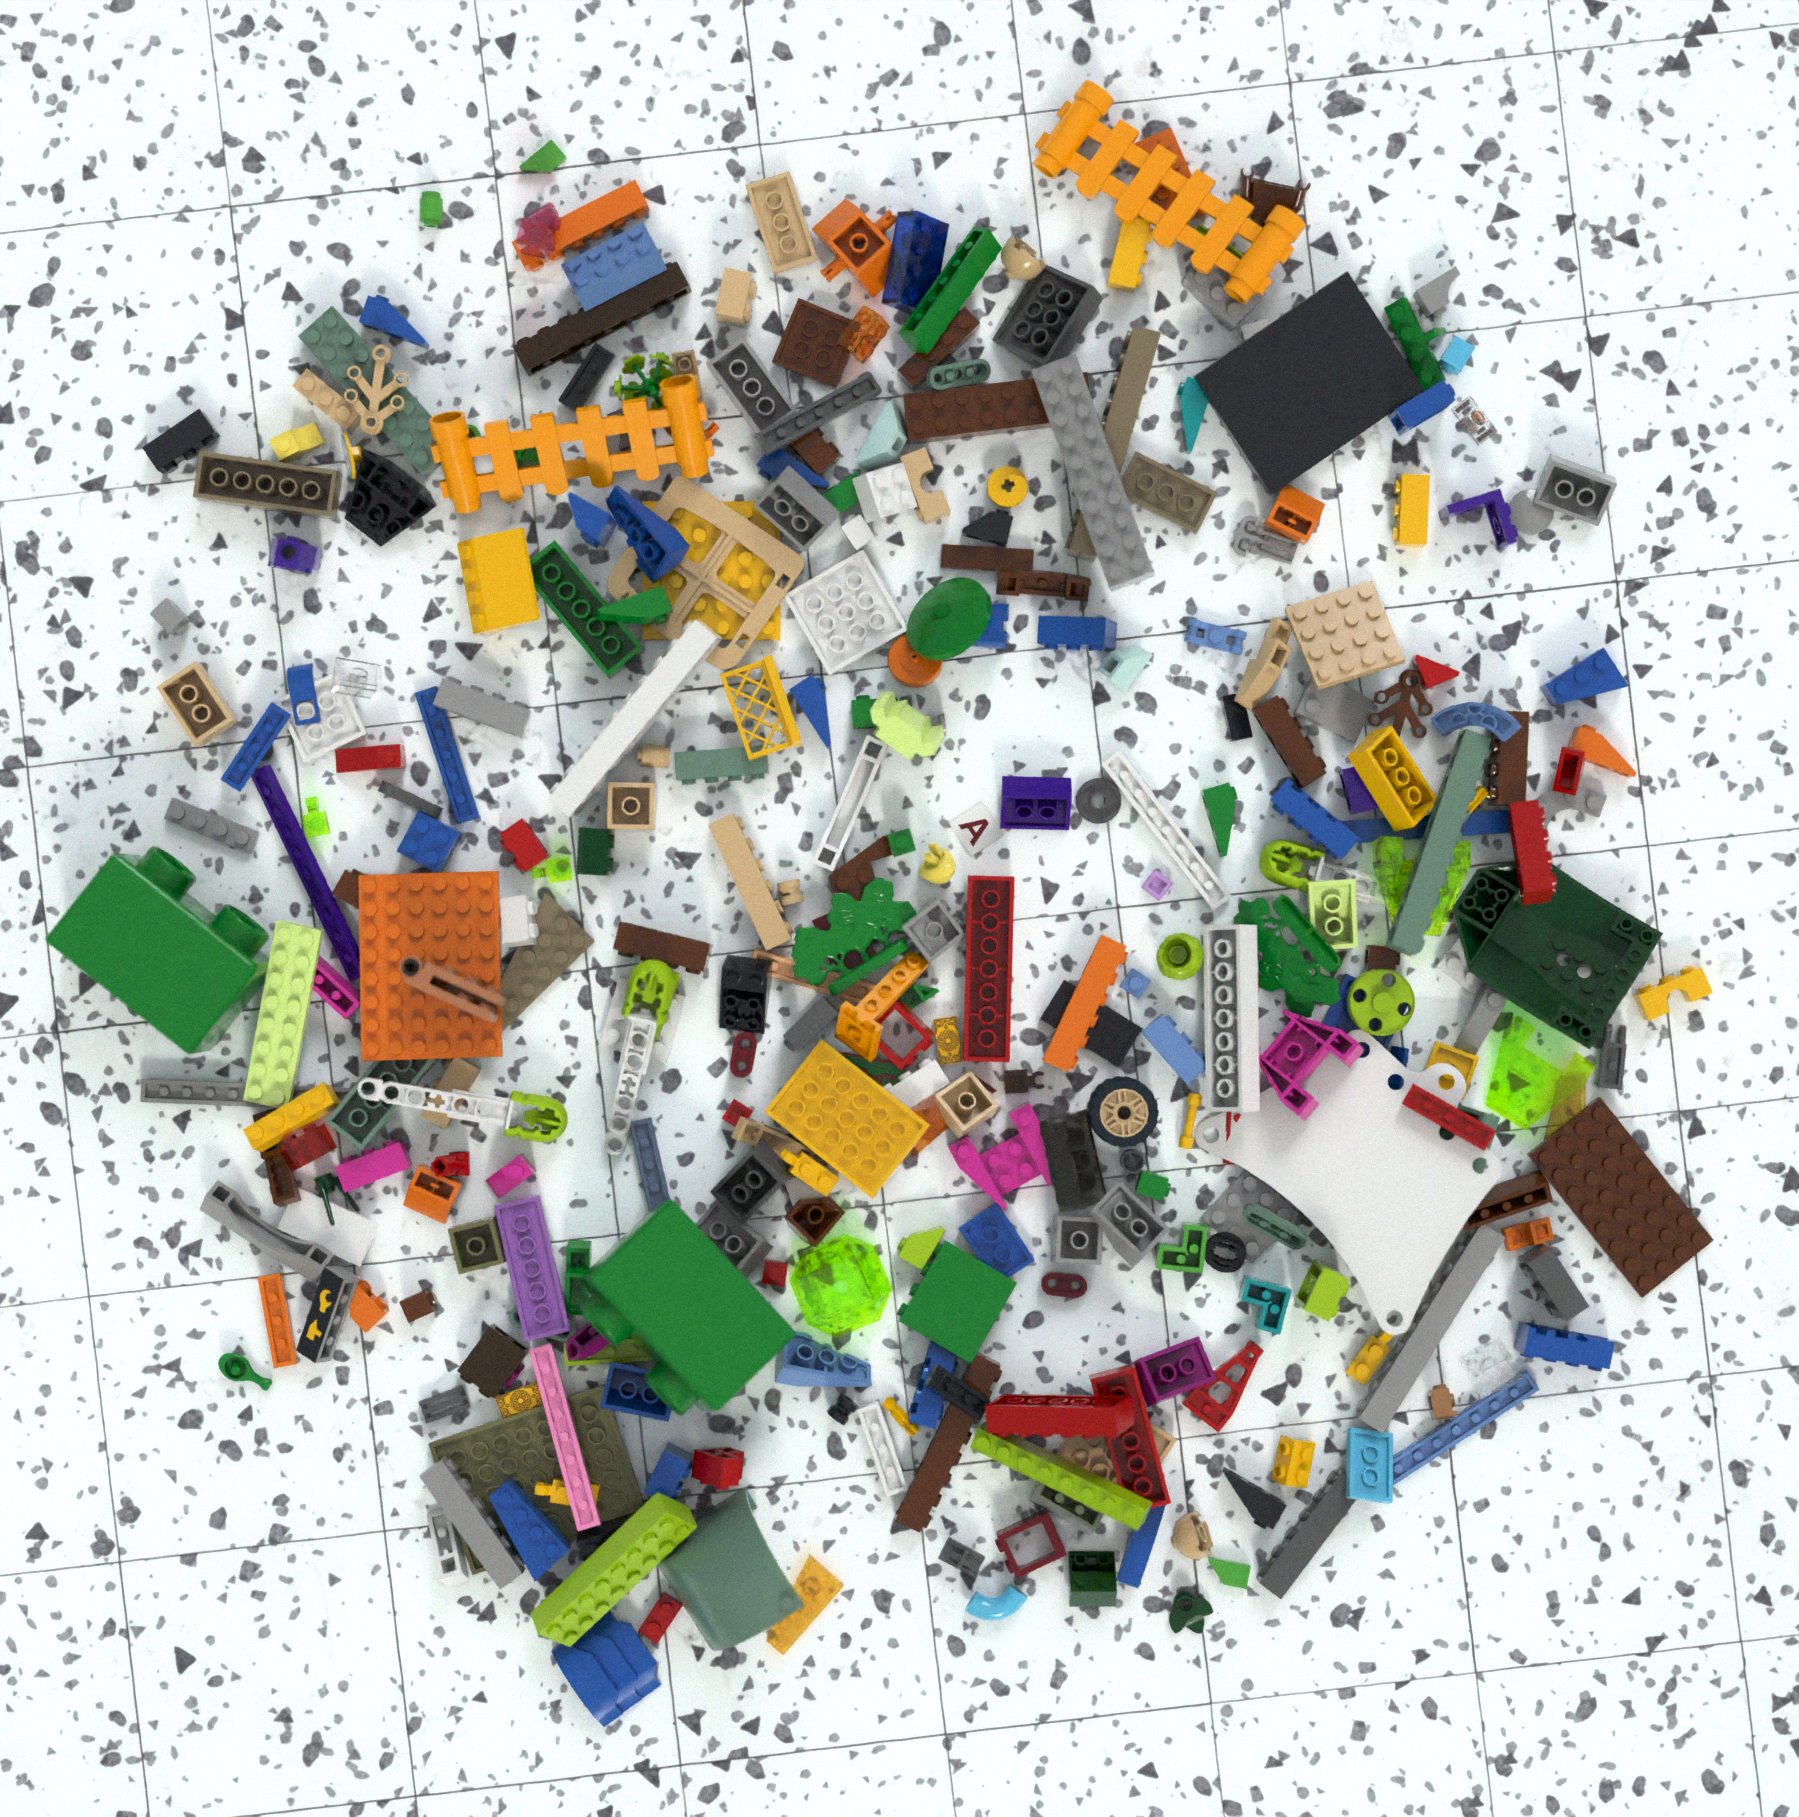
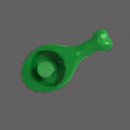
(239, 1369)

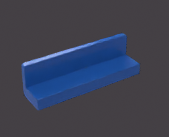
(255, 746)

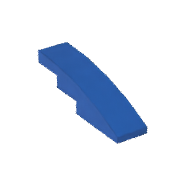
(1139, 1549)

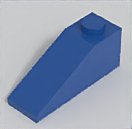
(384, 318)
(775, 463)
(813, 703)

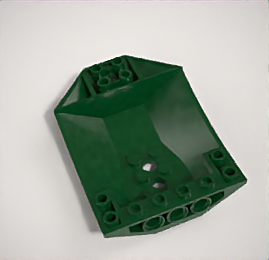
(1518, 948)

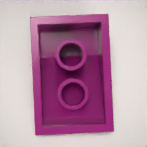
(1173, 1371)

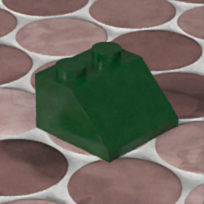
(594, 851)

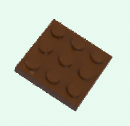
(811, 344)

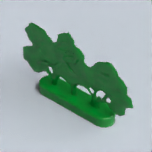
(852, 928)
(1284, 963)

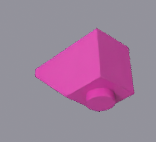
(510, 1175)

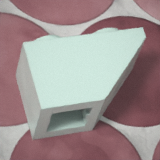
(1124, 665)

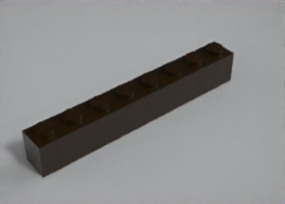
(588, 327)

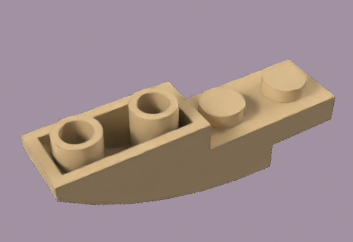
(1266, 668)

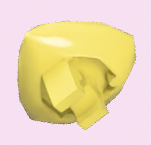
(938, 865)

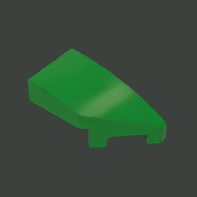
(917, 994)

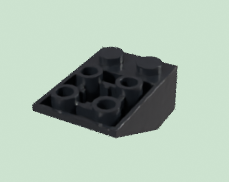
(745, 993)

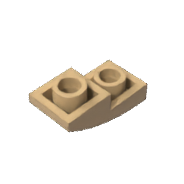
(686, 364)

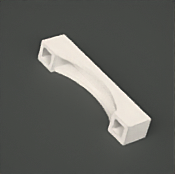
(850, 803)

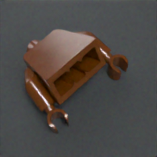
(1266, 195)

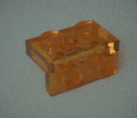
(864, 334)

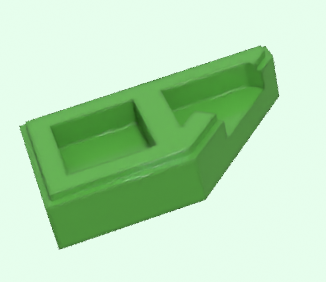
(545, 159)
(1231, 1572)

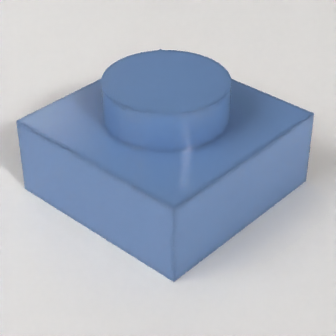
(1135, 983)

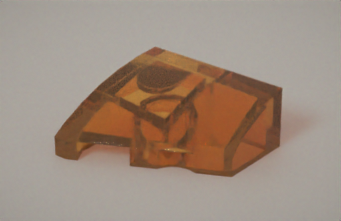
(933, 1117)

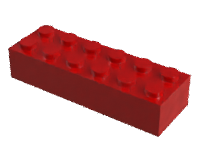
(1060, 1415)
(1134, 1451)

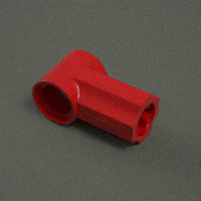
(452, 1165)

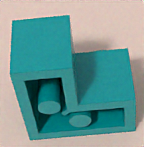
(1272, 1302)

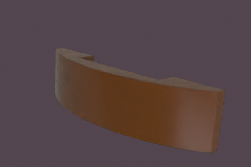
(1043, 583)

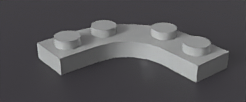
(1585, 801)

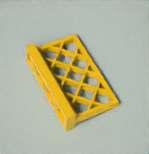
(780, 702)

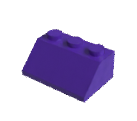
(1035, 803)

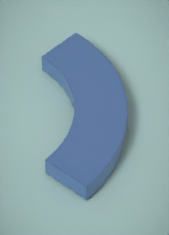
(1476, 714)

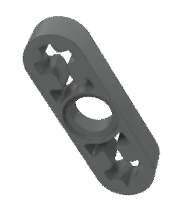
(410, 799)

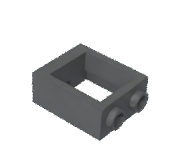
(810, 1024)

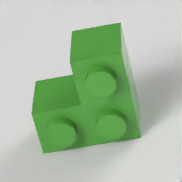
(1188, 1254)

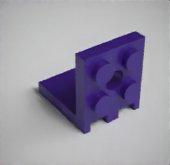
(1497, 512)

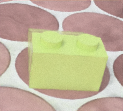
(1333, 911)

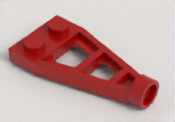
(1210, 1410)

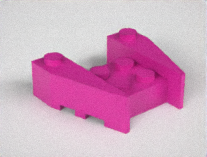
(1297, 1055)
(1008, 1162)

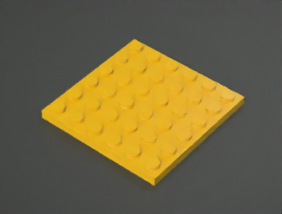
(740, 571)

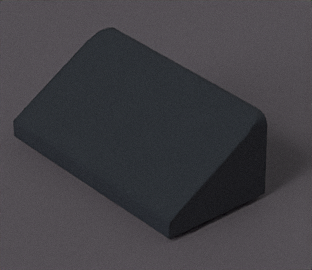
(1235, 718)

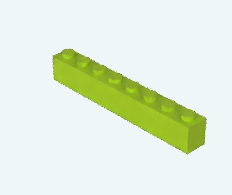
(1063, 1476)

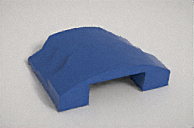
(608, 1668)

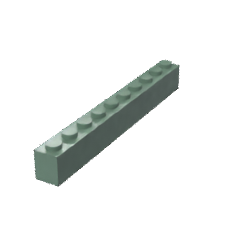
(1438, 843)

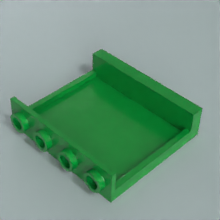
(956, 1301)

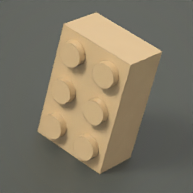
(197, 704)

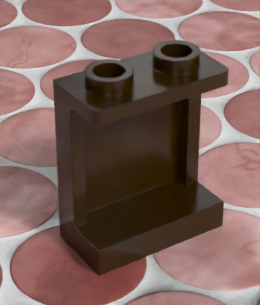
(492, 1361)

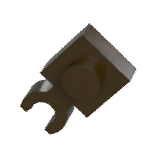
(1018, 1081)

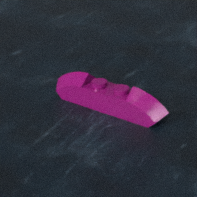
(585, 1343)

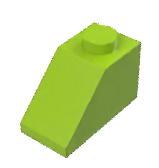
(919, 1246)

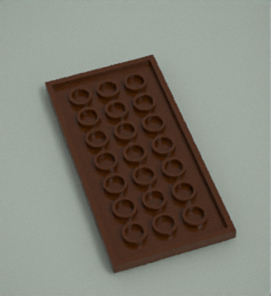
(1620, 1197)

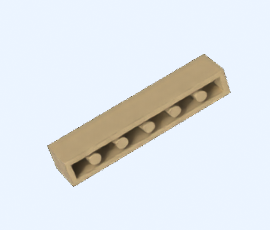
(750, 881)

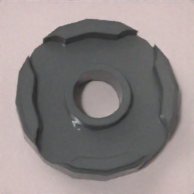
(1108, 791)

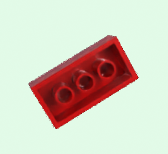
(1530, 852)

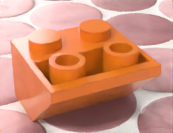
(1294, 514)
(432, 1194)

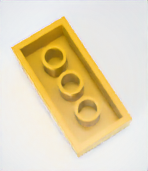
(1392, 778)

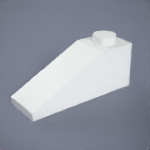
(447, 1549)

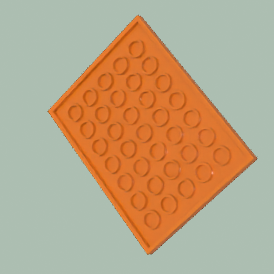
(442, 921)

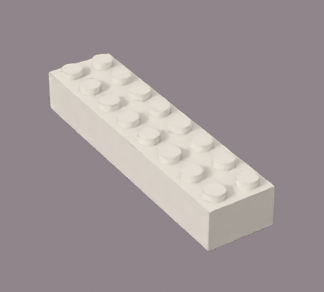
(1231, 1018)

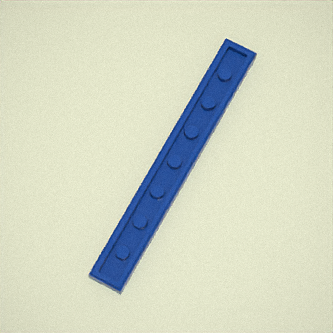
(1477, 824)

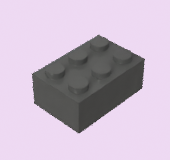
(752, 1182)
(1552, 1282)

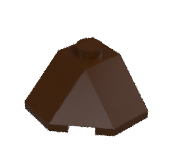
(813, 1218)

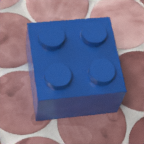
(429, 842)
(671, 1467)

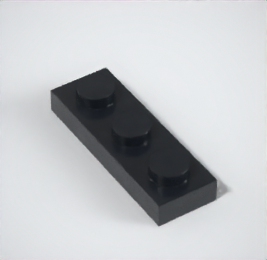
(586, 377)
(956, 1392)

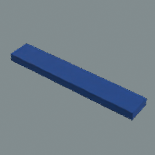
(447, 757)

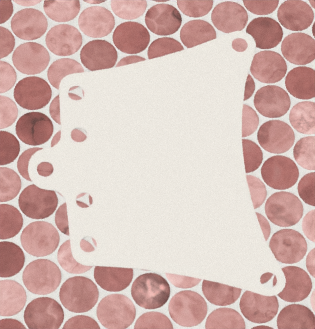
(1367, 1171)

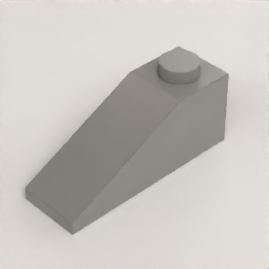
(1480, 1019)

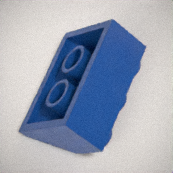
(592, 522)
(630, 1394)

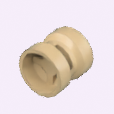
(790, 892)

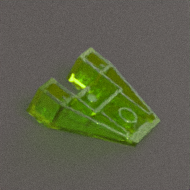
(1394, 872)
(1525, 1084)

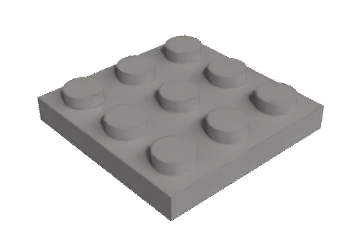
(1227, 1212)

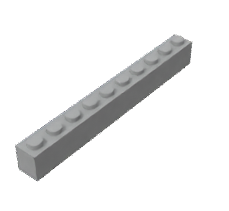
(1429, 1326)

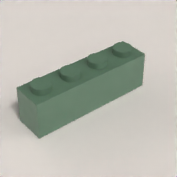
(719, 764)

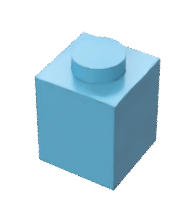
(1455, 356)

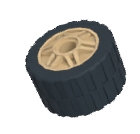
(1138, 1121)

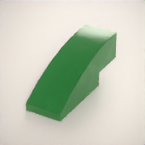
(577, 1263)

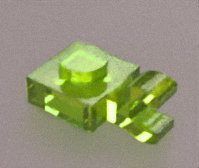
(316, 822)
(557, 870)

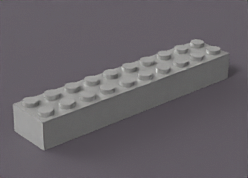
(1093, 473)

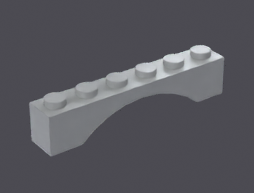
(231, 1211)

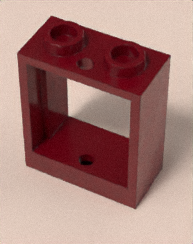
(1011, 1564)

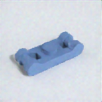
(1215, 637)

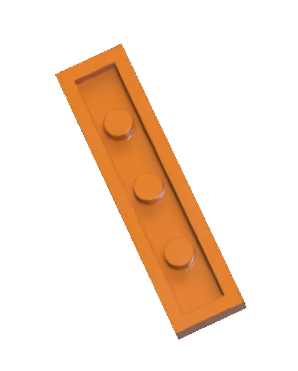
(277, 1320)

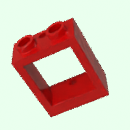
(915, 1022)

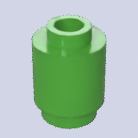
(431, 209)

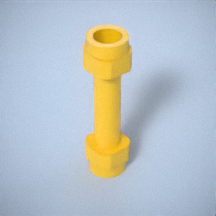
(1186, 1140)

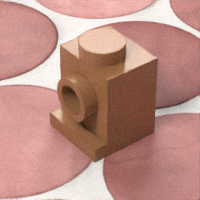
(1441, 1403)

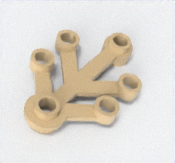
(376, 393)

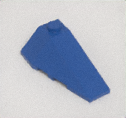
(653, 539)

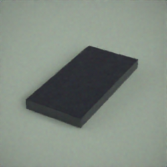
(1108, 1038)

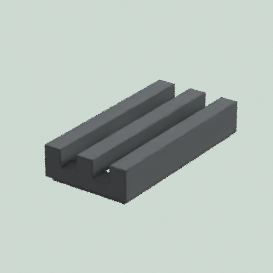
(425, 1411)

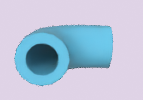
(996, 1607)

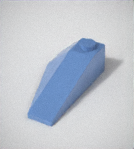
(812, 1364)

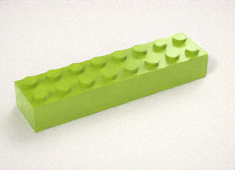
(613, 1569)

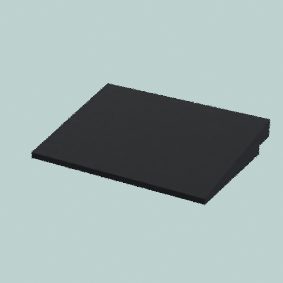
(1308, 383)

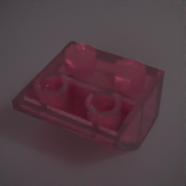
(538, 231)

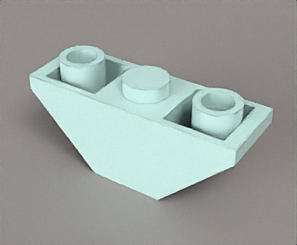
(884, 439)

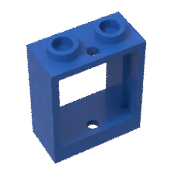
(1422, 407)

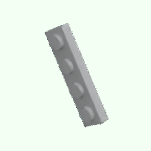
(211, 825)

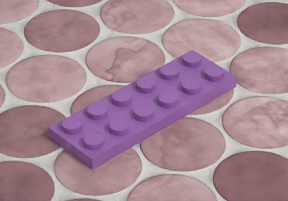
(532, 1268)

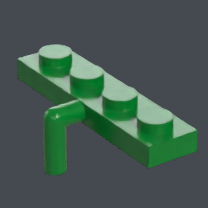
(1416, 342)

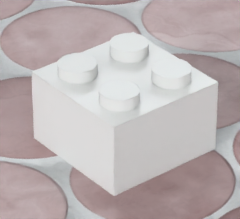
(884, 492)

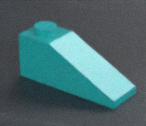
(1192, 409)

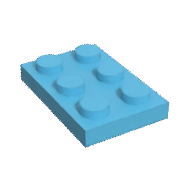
(1369, 1465)

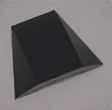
(385, 499)

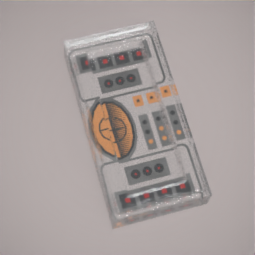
(1474, 420)

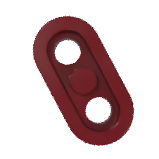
(744, 1054)
(1063, 1284)

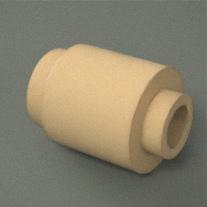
(653, 755)

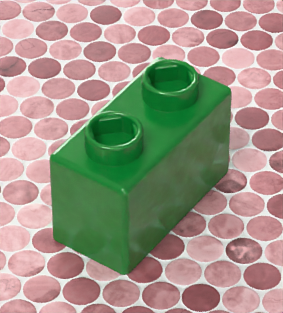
(163, 948)
(684, 1310)

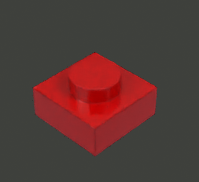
(736, 1110)
(775, 1273)

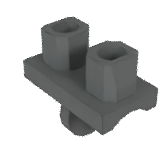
(961, 1557)

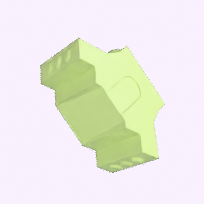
(905, 727)

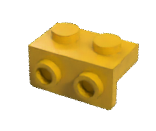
(1293, 1461)

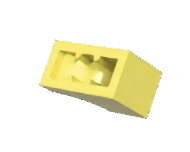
(297, 442)

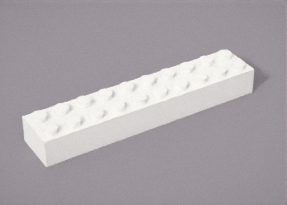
(634, 718)

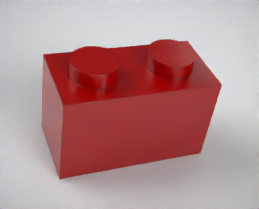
(524, 845)

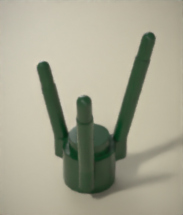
(325, 1185)

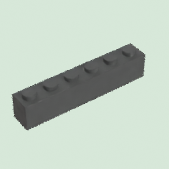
(1306, 1536)

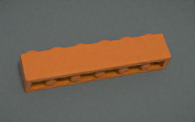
(592, 222)
(1084, 1003)

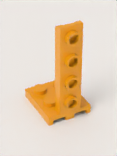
(858, 1024)

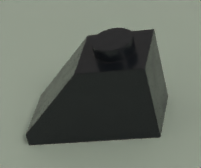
(991, 528)

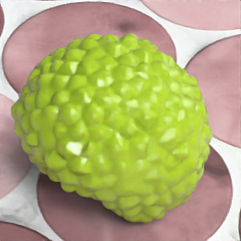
(1179, 956)

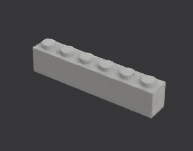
(473, 1522)

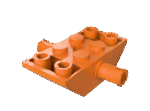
(848, 226)

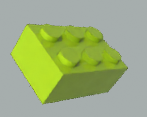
(1322, 1290)

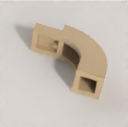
(753, 1132)

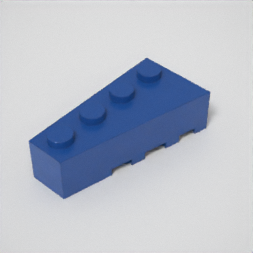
(1315, 819)
(1564, 1346)
(926, 1404)
(530, 1529)

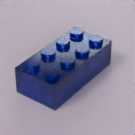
(914, 259)

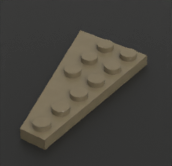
(540, 964)

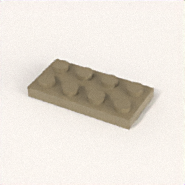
(1167, 493)

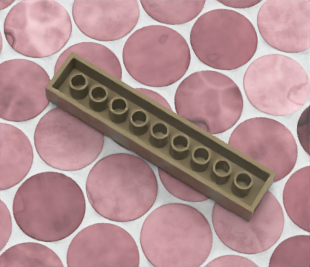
(1121, 417)

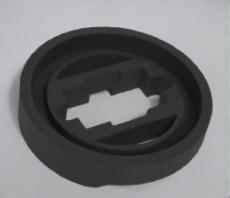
(1238, 1248)

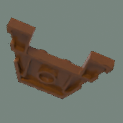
(858, 871)

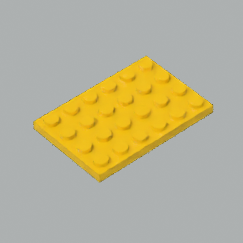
(847, 1118)

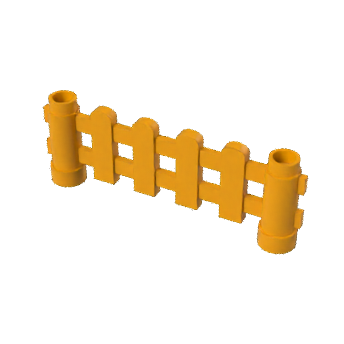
(1246, 275)
(681, 413)

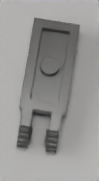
(1612, 1059)

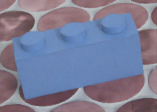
(1174, 1048)

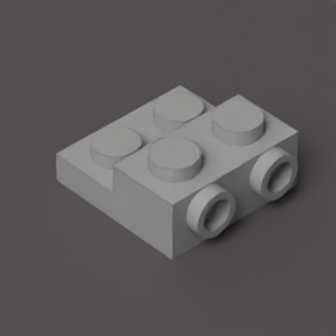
(934, 929)

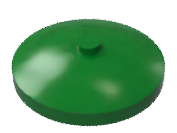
(949, 619)

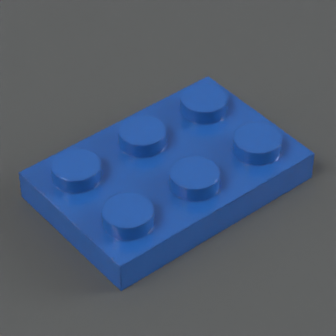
(996, 1241)

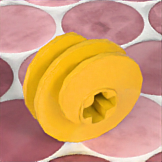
(996, 483)

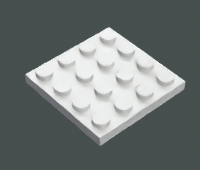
(846, 612)

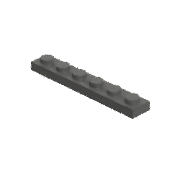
(818, 413)

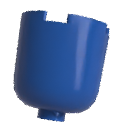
(994, 636)

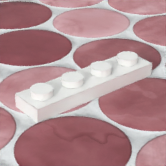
(882, 1449)

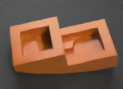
(1527, 1233)

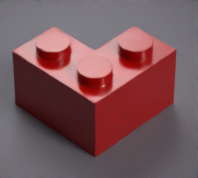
(718, 1466)

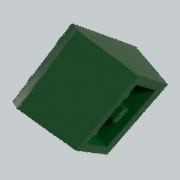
(1092, 1579)

